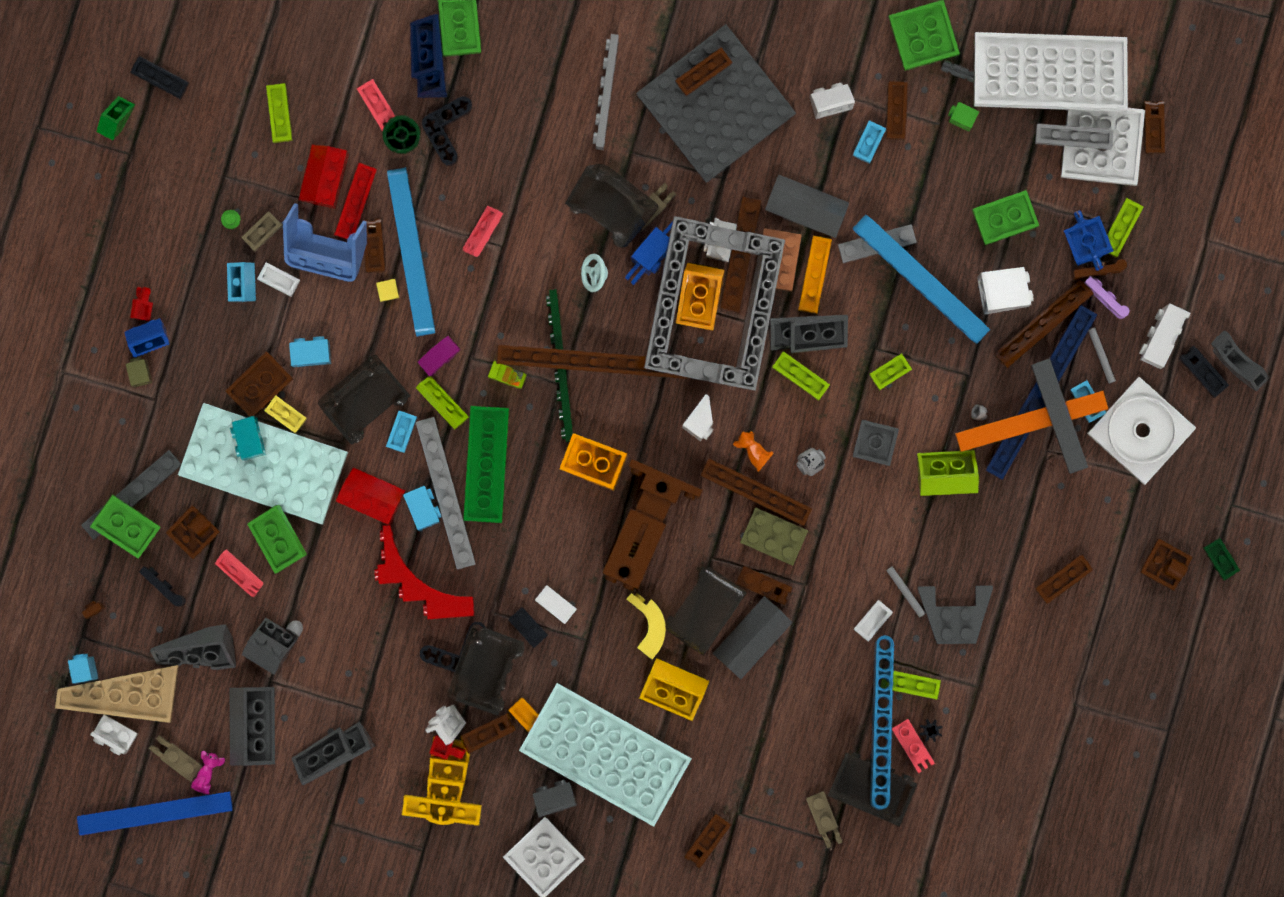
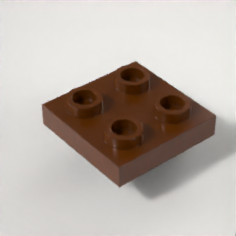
(193, 532)
(1166, 564)

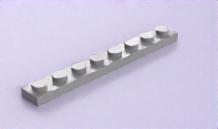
(445, 493)

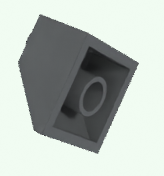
(554, 798)

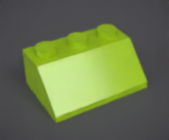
(947, 473)

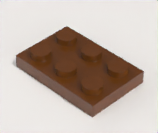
(259, 385)

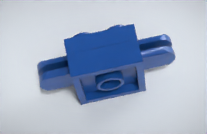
(650, 254)

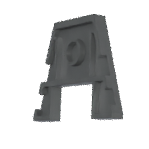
(955, 623)

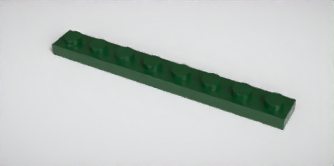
(560, 375)

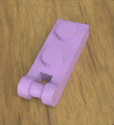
(1107, 298)

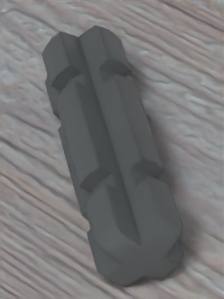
(958, 71)

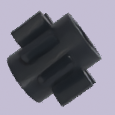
(936, 728)

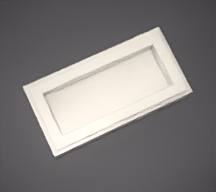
(278, 279)
(555, 604)
(873, 620)

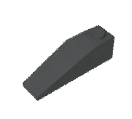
(205, 647)

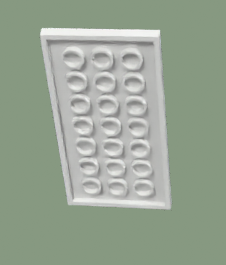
(1050, 71)

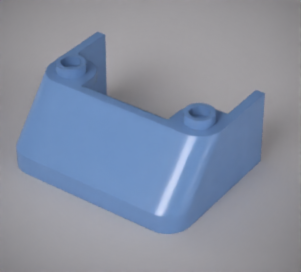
(320, 253)

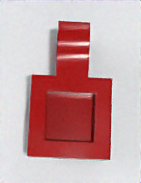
(141, 308)
(443, 751)

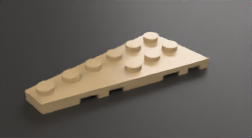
(137, 695)

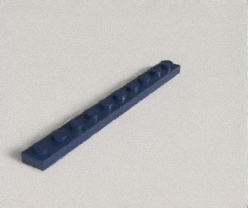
(1060, 360)

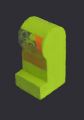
(507, 375)

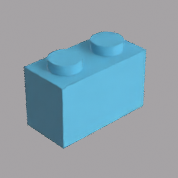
(241, 282)
(310, 352)
(422, 508)
(82, 669)

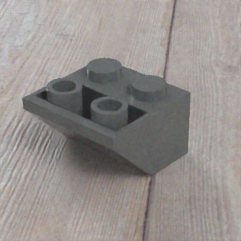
(269, 646)

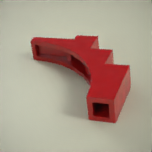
(394, 571)

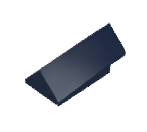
(427, 57)

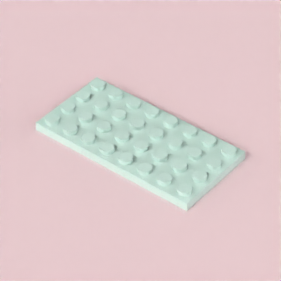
(292, 474)
(605, 754)

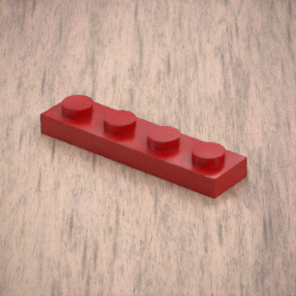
(355, 201)

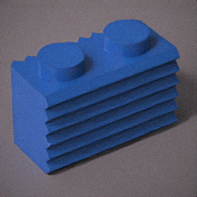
(147, 337)

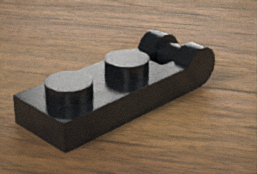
(1204, 372)
(162, 586)

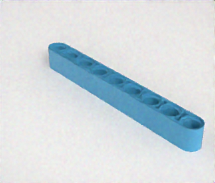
(411, 251)
(921, 279)
(886, 713)

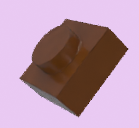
(92, 609)

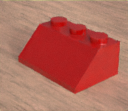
(324, 176)
(370, 496)

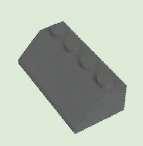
(252, 726)

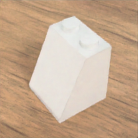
(1004, 290)

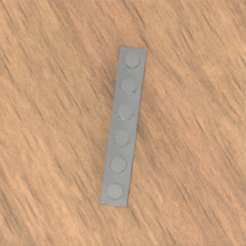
(606, 83)

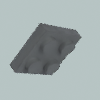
(875, 442)

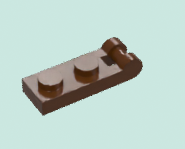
(1154, 128)
(374, 248)
(1083, 272)
(763, 585)
(487, 733)
(708, 840)

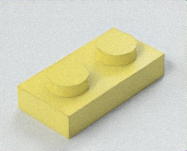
(285, 414)

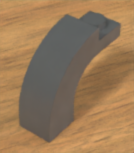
(1237, 362)

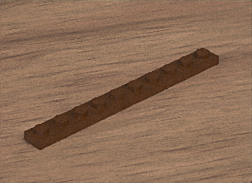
(576, 360)

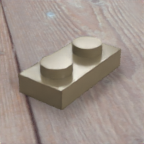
(262, 231)

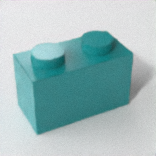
(248, 438)

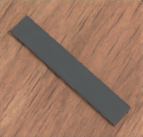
(1059, 416)

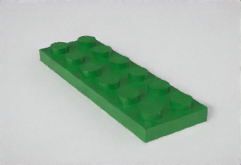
(486, 464)

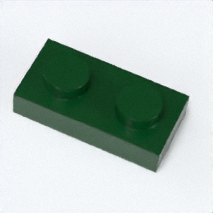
(1221, 559)

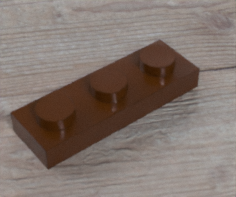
(703, 72)
(896, 110)
(1064, 579)

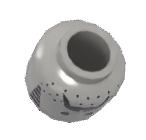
(811, 461)

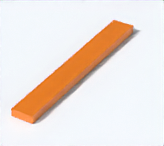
(1027, 422)

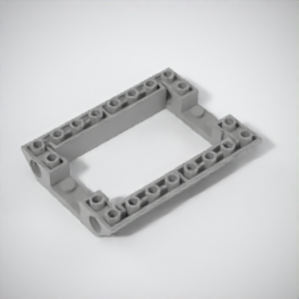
(758, 313)

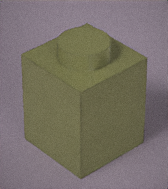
(138, 372)

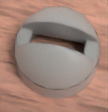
(979, 412)
(295, 627)

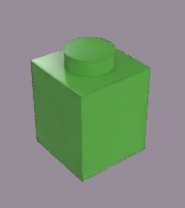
(963, 116)

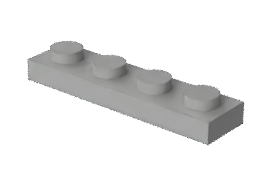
(1074, 136)
(860, 249)

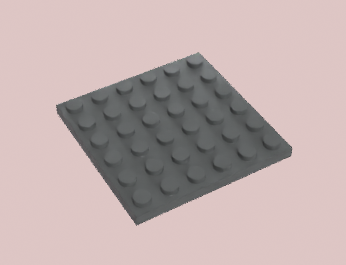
(724, 114)

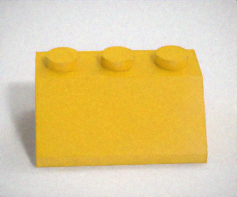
(674, 689)

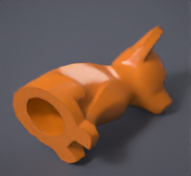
(756, 453)

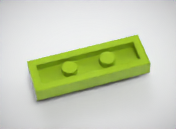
(279, 113)
(1123, 225)
(801, 376)
(442, 402)
(914, 685)

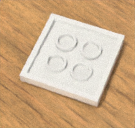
(544, 857)

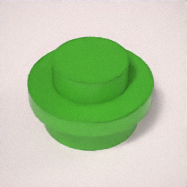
(230, 219)

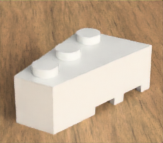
(1163, 335)

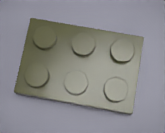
(774, 536)

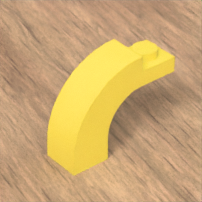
(656, 630)

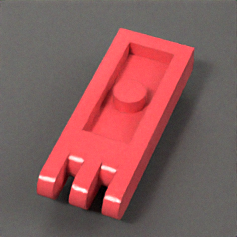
(376, 103)
(482, 231)
(239, 573)
(912, 745)

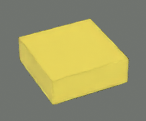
(387, 290)

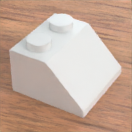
(831, 100)
(700, 420)

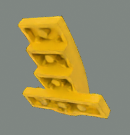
(444, 793)

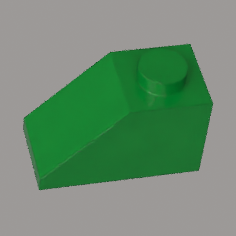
(114, 118)

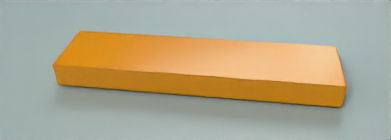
(815, 274)

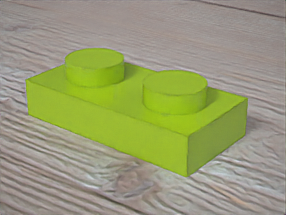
(890, 371)

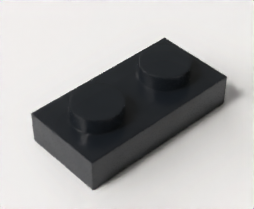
(528, 627)

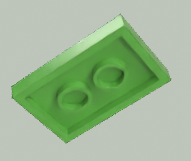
(459, 27)
(1005, 217)
(125, 526)
(277, 539)

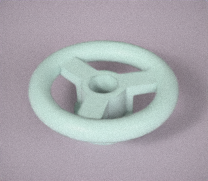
(596, 273)

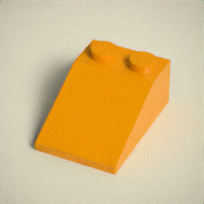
(700, 296)
(593, 461)

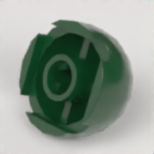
(401, 134)

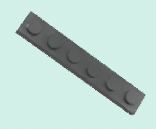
(141, 486)

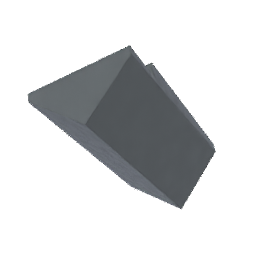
(807, 206)
(808, 333)
(752, 637)
(332, 752)

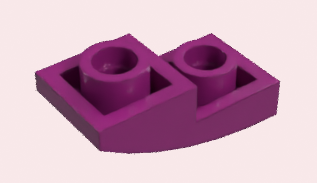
(438, 356)

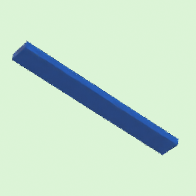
(155, 813)

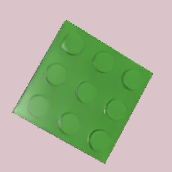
(923, 35)

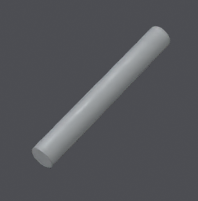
(1101, 355)
(905, 591)

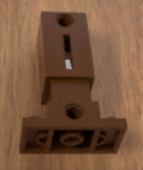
(645, 525)

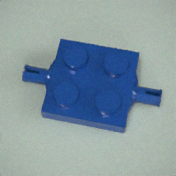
(1088, 240)

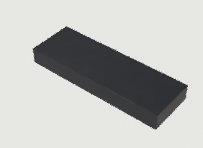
(159, 77)

